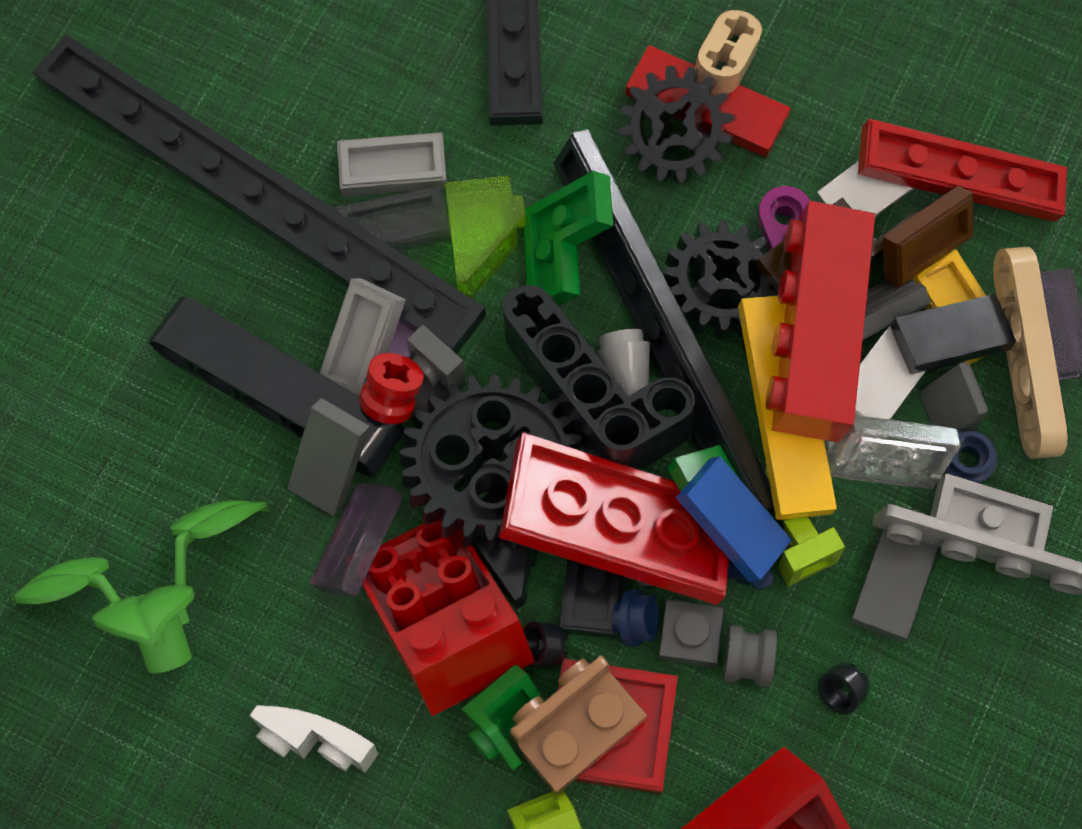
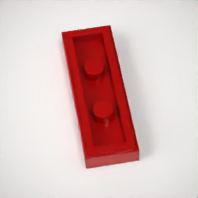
(757, 116)

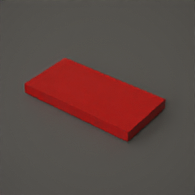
(609, 519)

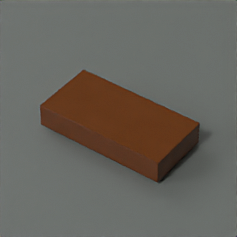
(928, 236)

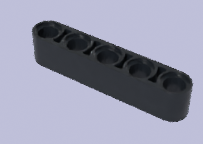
(262, 376)

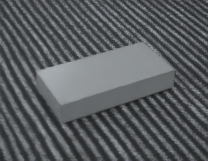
(391, 164)
(361, 333)

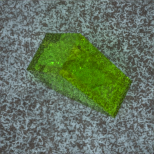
(482, 228)

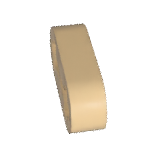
(735, 55)

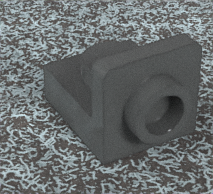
(438, 364)

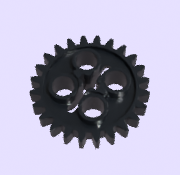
(456, 429)

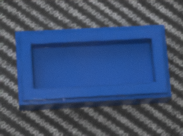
(734, 519)

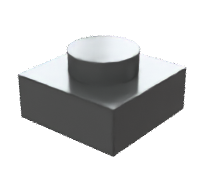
(691, 633)

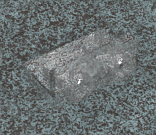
(893, 452)

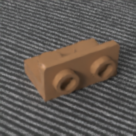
(575, 723)

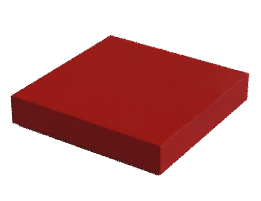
(641, 756)

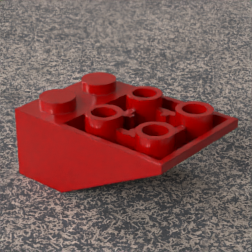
(444, 615)

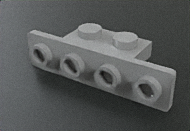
(986, 525)

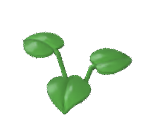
(158, 615)

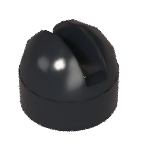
(554, 643)
(836, 698)

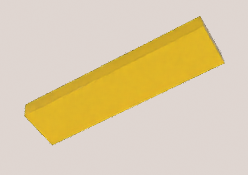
(794, 463)

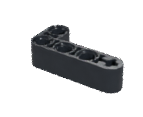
(587, 376)

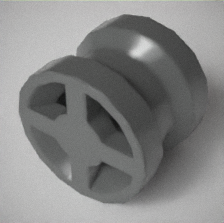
(749, 656)

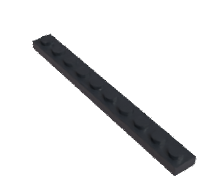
(255, 190)

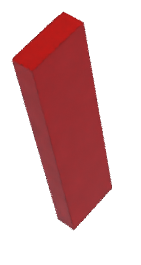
(944, 163)

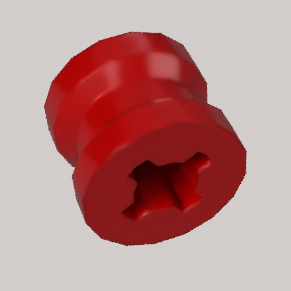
(390, 388)

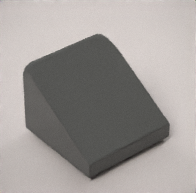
(955, 400)

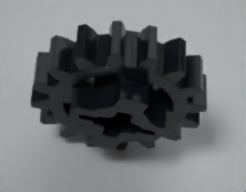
(658, 109)
(711, 259)

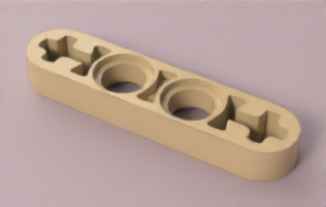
(1032, 357)

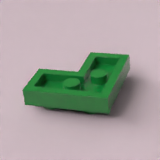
(556, 229)

